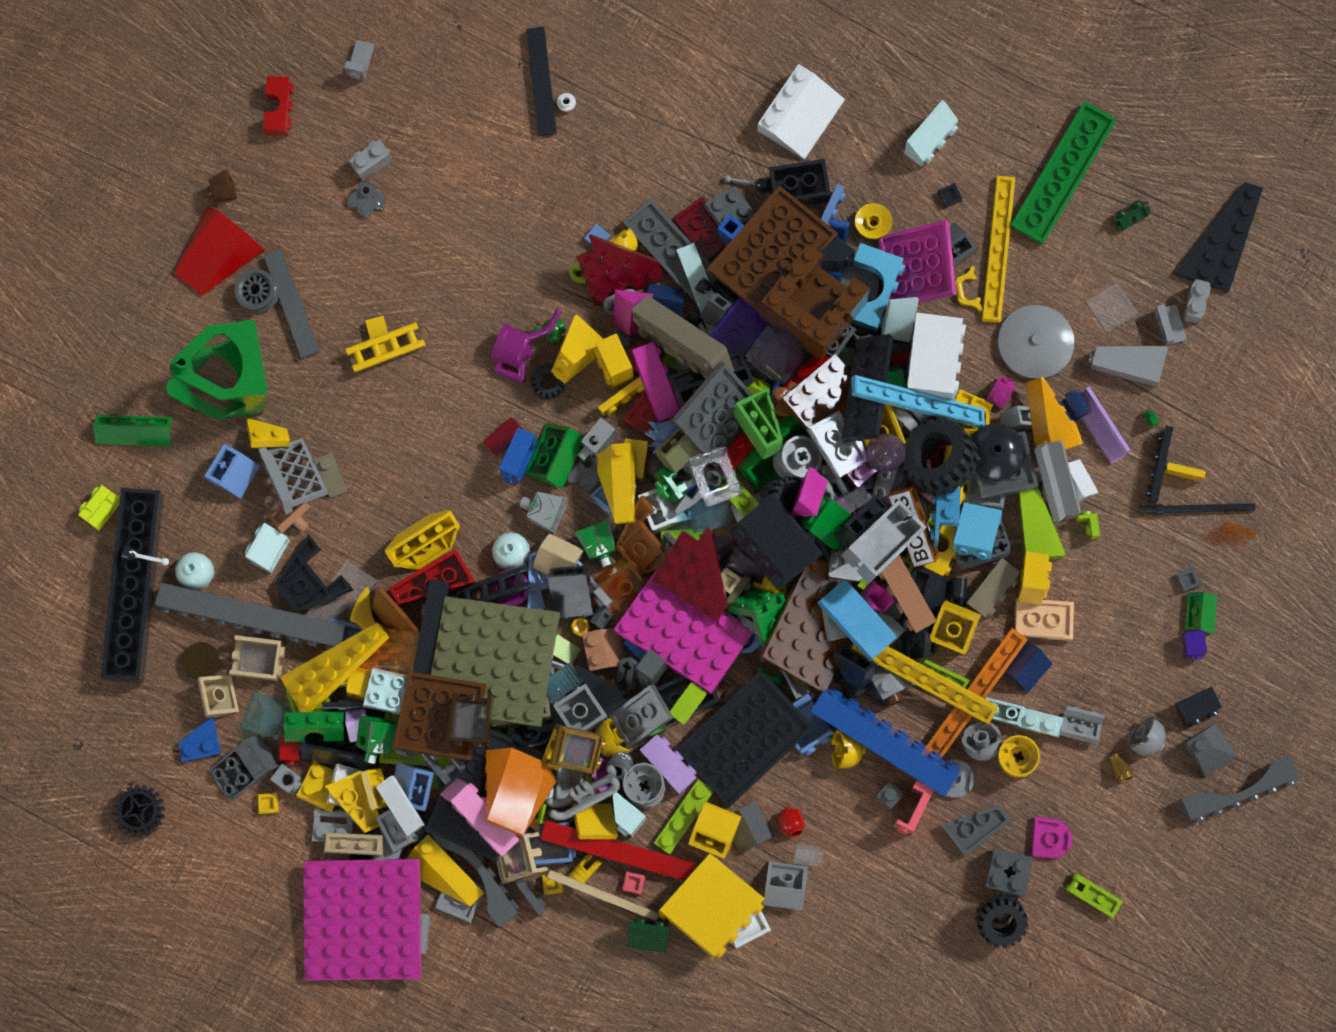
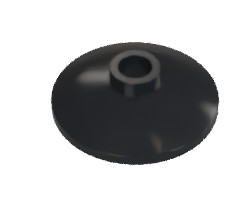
(531, 736)

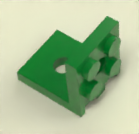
(762, 607)

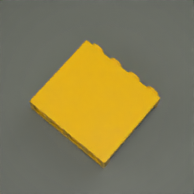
(712, 906)

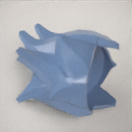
(661, 432)

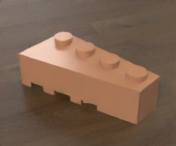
(908, 595)

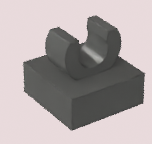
(601, 618)

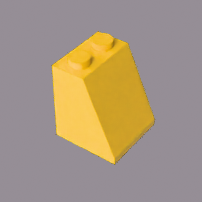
(576, 350)

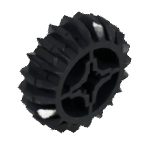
(147, 807)

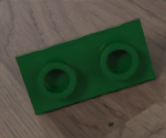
(1137, 210)

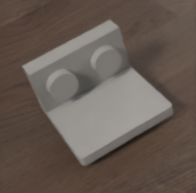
(394, 833)

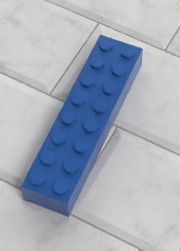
(886, 741)

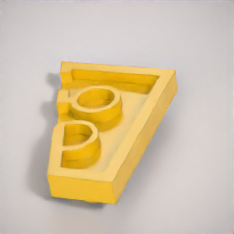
(353, 799)

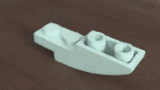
(1026, 719)

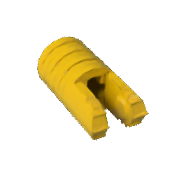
(767, 585)
(580, 873)

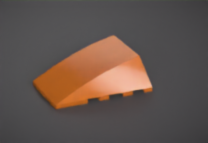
(515, 788)

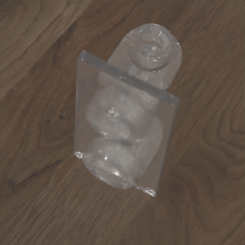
(855, 499)

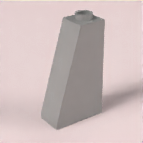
(1133, 363)

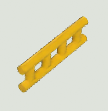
(396, 350)

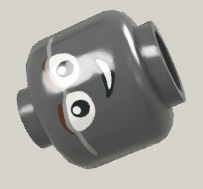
(621, 762)

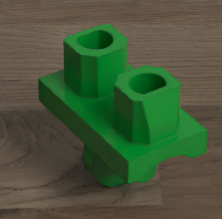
(667, 487)

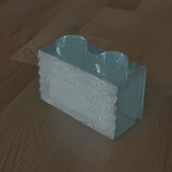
(562, 682)

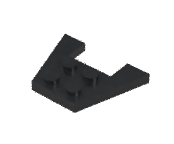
(303, 586)

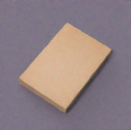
(1045, 621)

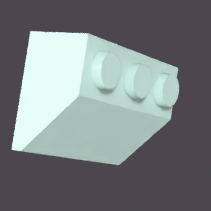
(931, 134)

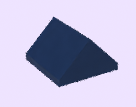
(669, 297)
(1028, 666)

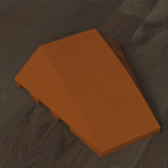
(389, 613)

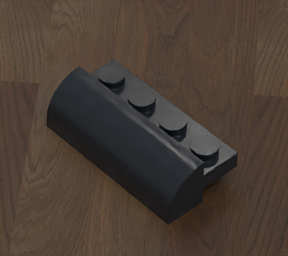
(687, 382)

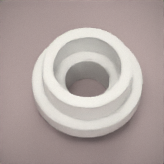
(566, 107)

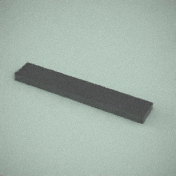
(292, 304)

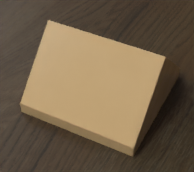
(555, 554)
(218, 695)

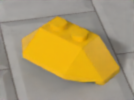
(423, 541)

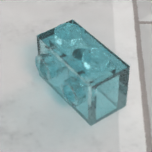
(711, 516)

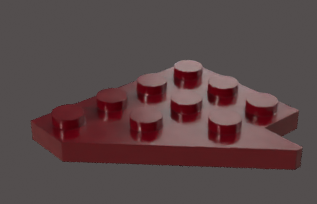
(615, 268)
(694, 574)

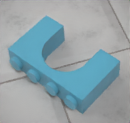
(887, 268)

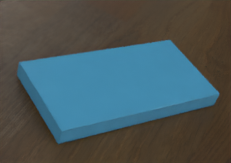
(857, 620)

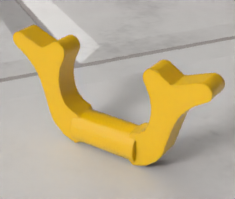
(960, 294)

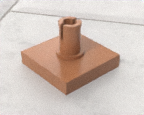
(283, 521)

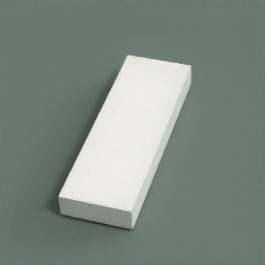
(400, 805)

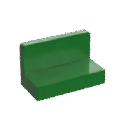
(1200, 612)

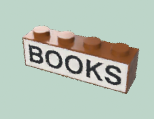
(921, 549)

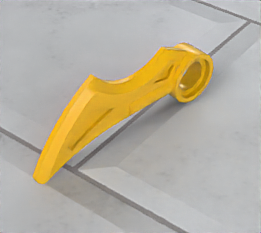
(362, 611)

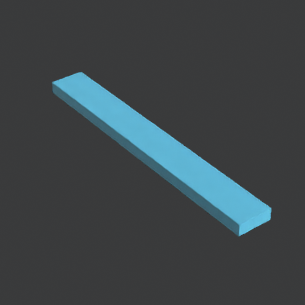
(917, 401)

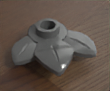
(366, 202)
(585, 476)

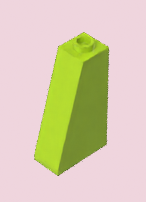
(1037, 527)

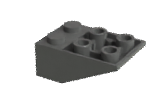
(244, 767)

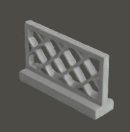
(279, 483)

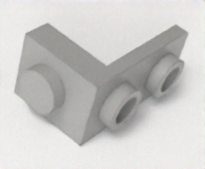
(360, 60)

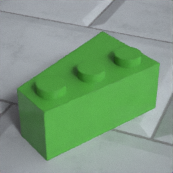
(759, 423)

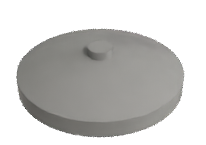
(1035, 342)

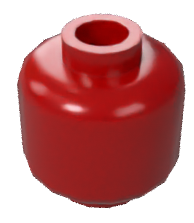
(791, 822)

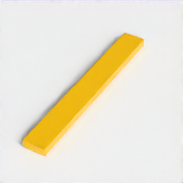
(998, 249)
(934, 683)

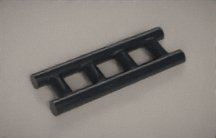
(500, 578)

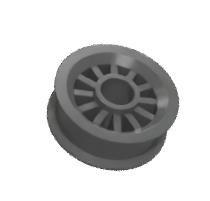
(251, 300)

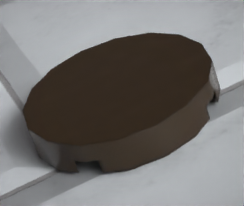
(201, 660)

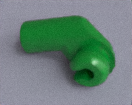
(778, 679)

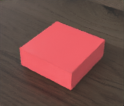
(633, 883)

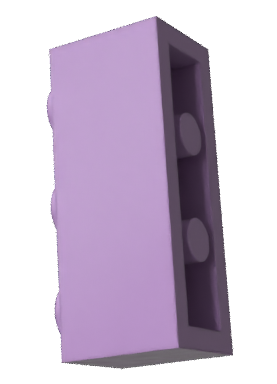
(669, 763)

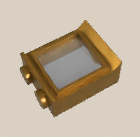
(576, 749)

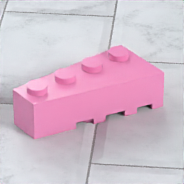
(473, 808)

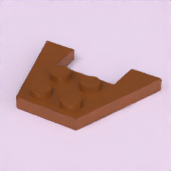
(639, 543)

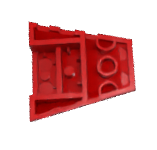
(215, 252)

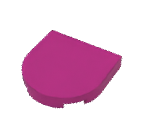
(1050, 838)

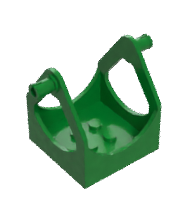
(243, 355)

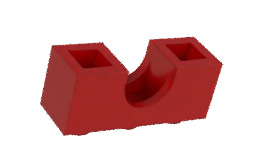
(279, 122)

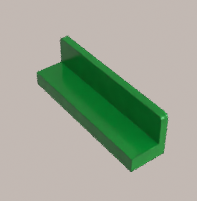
(132, 430)

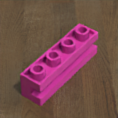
(655, 381)

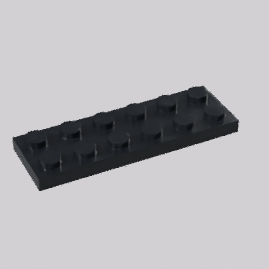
(869, 361)

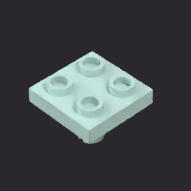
(385, 691)

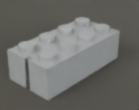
(883, 541)

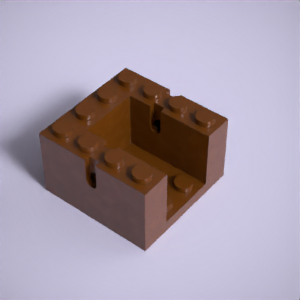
(815, 306)

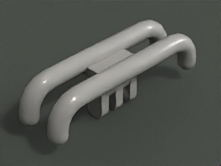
(584, 795)

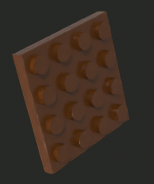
(426, 715)

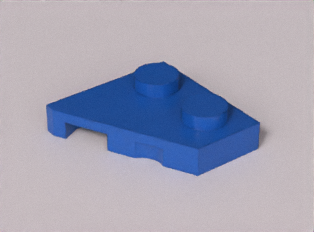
(201, 742)

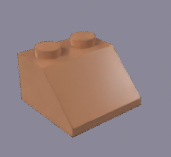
(603, 650)

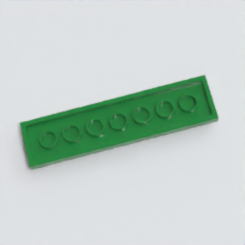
(1063, 173)

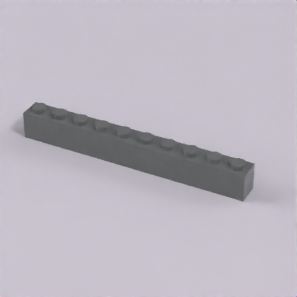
(250, 616)

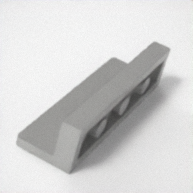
(1057, 480)

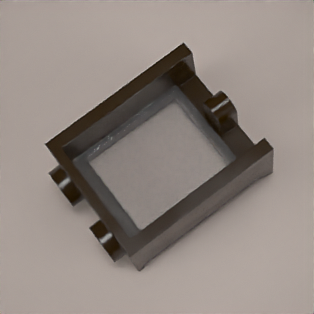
(470, 721)

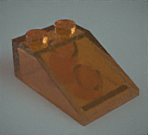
(621, 584)
(396, 653)

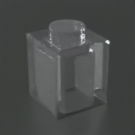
(808, 856)

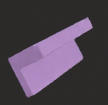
(1103, 429)

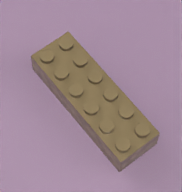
(679, 337)

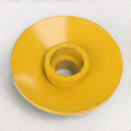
(877, 213)

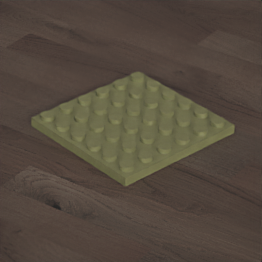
(501, 648)

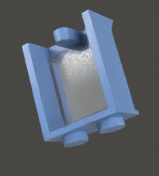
(551, 852)

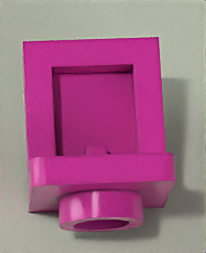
(1001, 392)

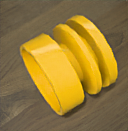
(1029, 752)

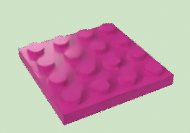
(926, 260)

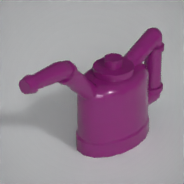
(514, 348)

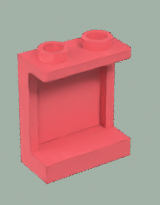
(925, 793)

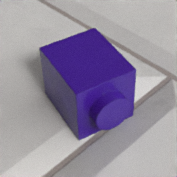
(1194, 645)

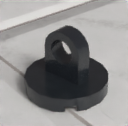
(917, 645)

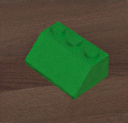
(554, 455)

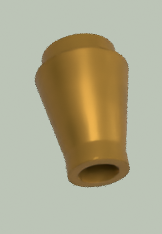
(1120, 768)

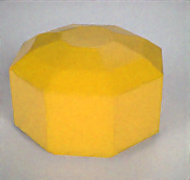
(580, 626)

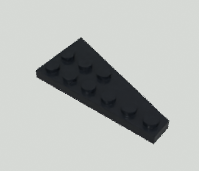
(1221, 247)

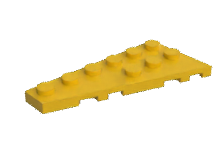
(323, 674)

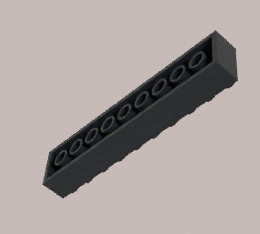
(132, 586)

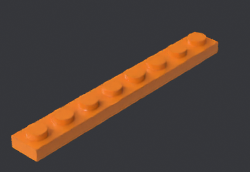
(981, 686)

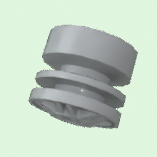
(640, 775)

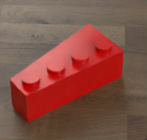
(447, 568)

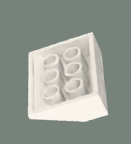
(800, 112)

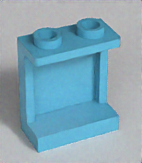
(977, 531)

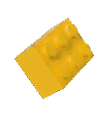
(614, 362)

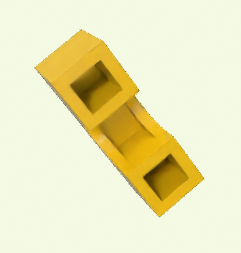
(942, 564)

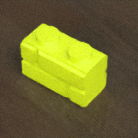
(99, 507)

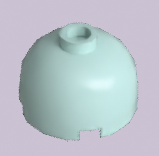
(510, 551)
(194, 571)

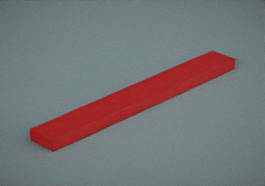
(618, 852)

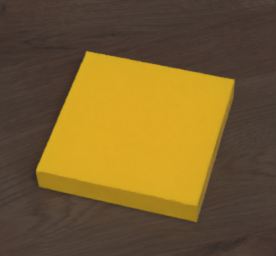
(596, 822)

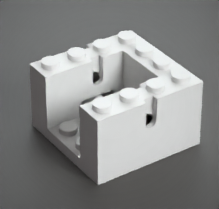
(934, 355)

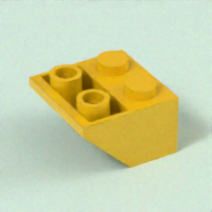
(715, 830)

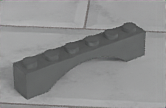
(1277, 773)
(498, 906)

